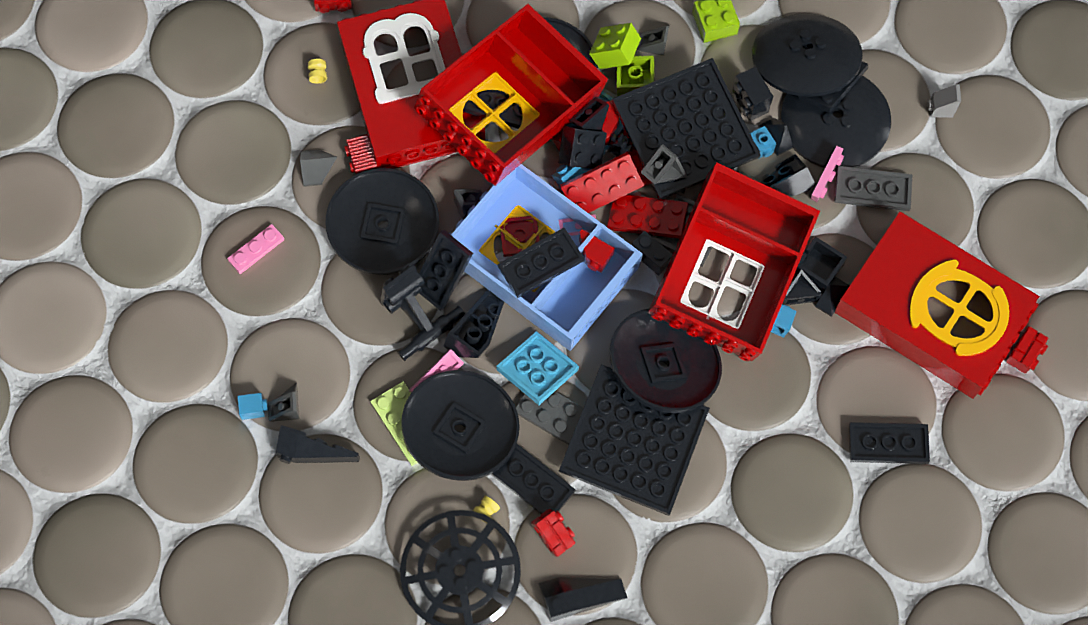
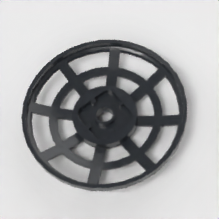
(462, 555)

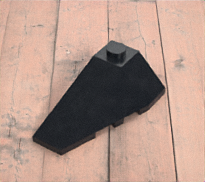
(790, 177)
(475, 330)
(298, 448)
(576, 595)

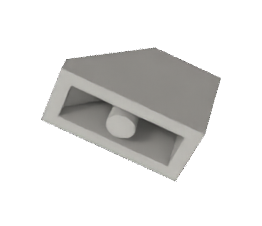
(945, 102)

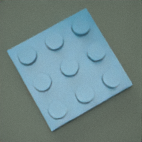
(537, 368)

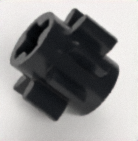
(619, 144)

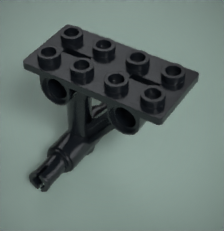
(401, 294)

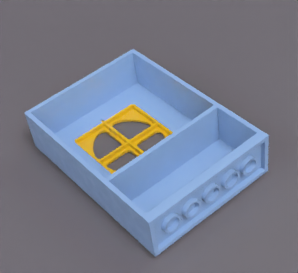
(573, 299)

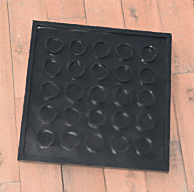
(692, 118)
(632, 446)

